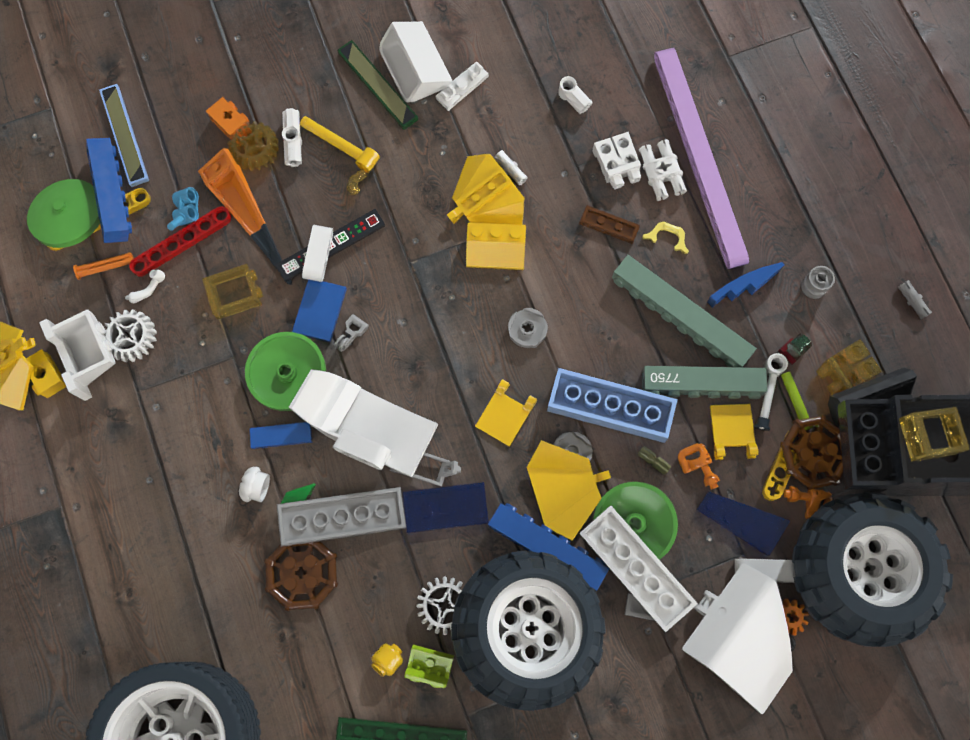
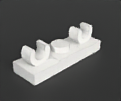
(462, 86)

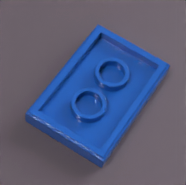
(319, 310)

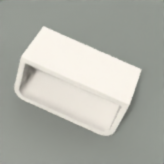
(413, 61)

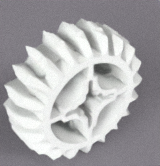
(142, 323)
(427, 600)

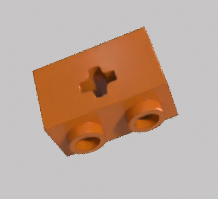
(226, 116)

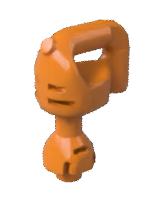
(702, 462)
(812, 498)

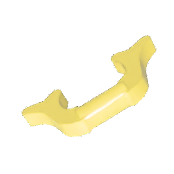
(672, 229)

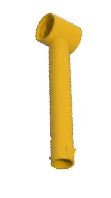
(365, 159)

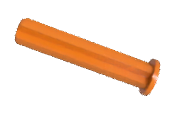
(102, 265)

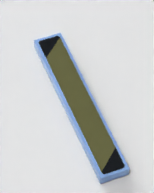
(124, 135)

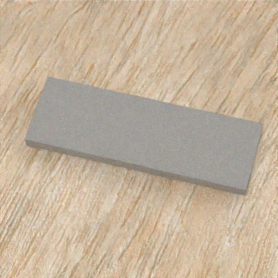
(340, 516)

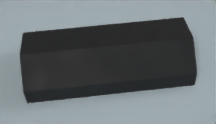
(884, 387)

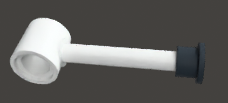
(763, 421)

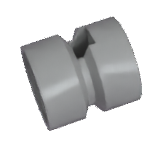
(818, 282)

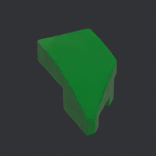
(298, 494)

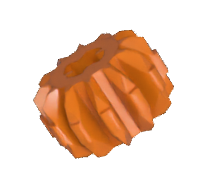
(796, 613)

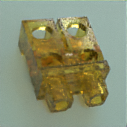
(842, 371)

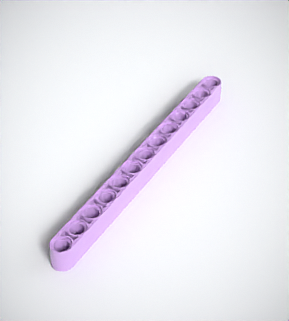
(701, 159)

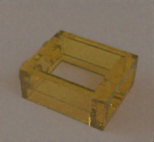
(237, 306)
(920, 447)

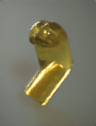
(353, 181)

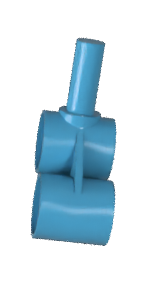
(187, 205)

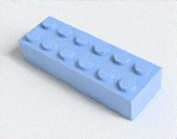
(612, 405)

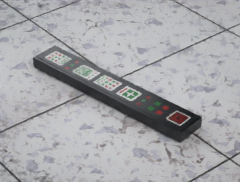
(341, 239)

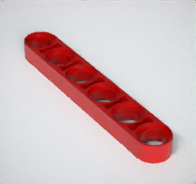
(182, 244)

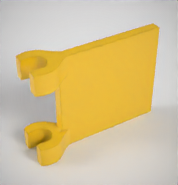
(504, 415)
(733, 428)

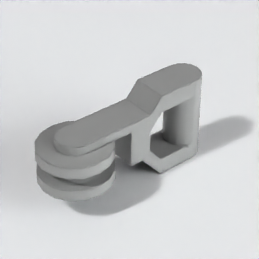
(343, 342)

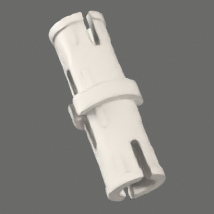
(510, 167)

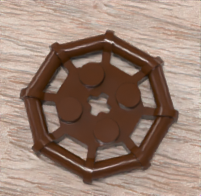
(805, 458)
(293, 582)

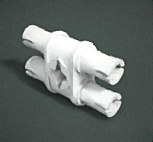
(656, 167)

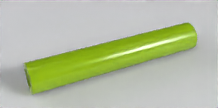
(795, 397)

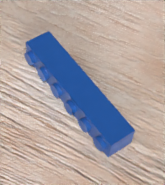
(107, 190)
(539, 539)

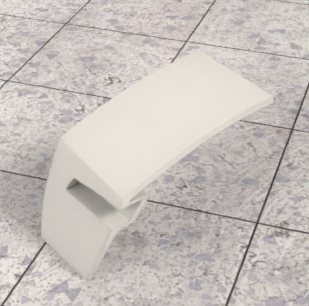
(363, 423)

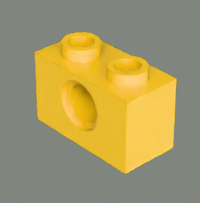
(52, 381)

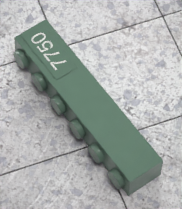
(705, 381)

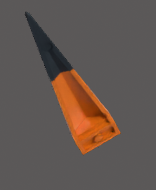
(229, 185)

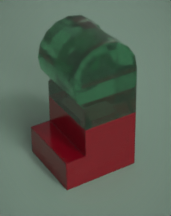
(795, 348)

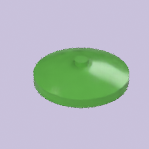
(64, 213)
(280, 367)
(646, 512)

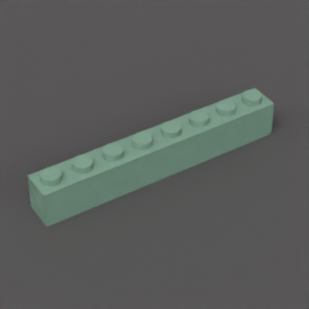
(683, 313)

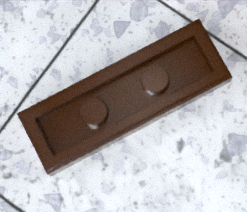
(609, 224)

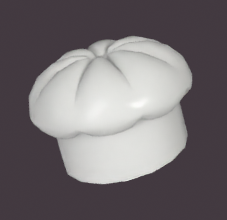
(254, 485)

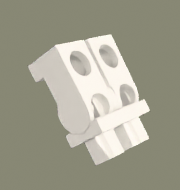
(618, 160)

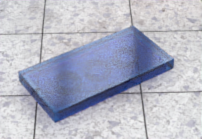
(445, 507)

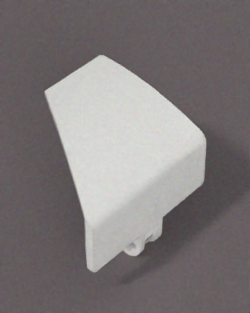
(745, 637)

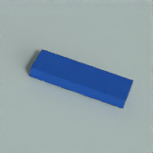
(280, 435)

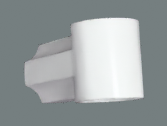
(574, 96)

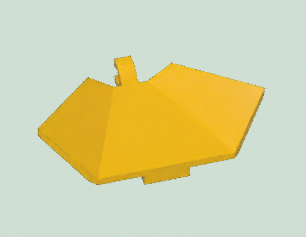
(486, 194)
(14, 367)
(564, 488)

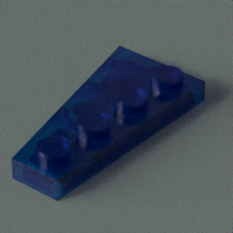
(748, 523)

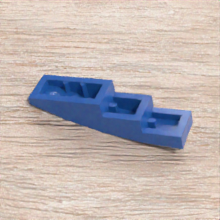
(751, 282)

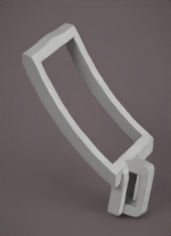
(444, 472)

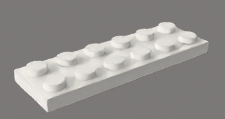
(638, 568)

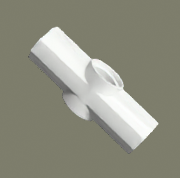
(291, 128)

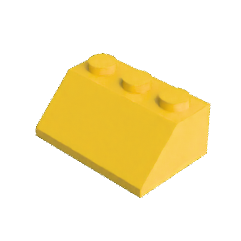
(495, 246)

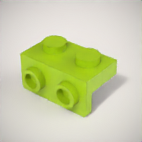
(429, 666)

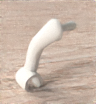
(157, 277)

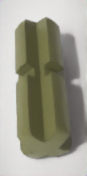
(650, 457)

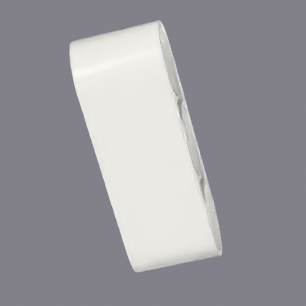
(317, 253)
(778, 570)

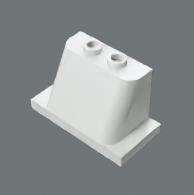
(82, 350)

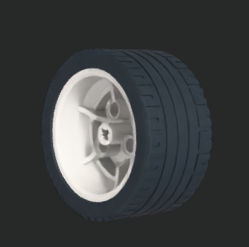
(202, 688)

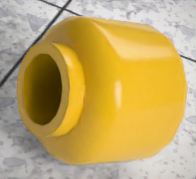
(387, 659)

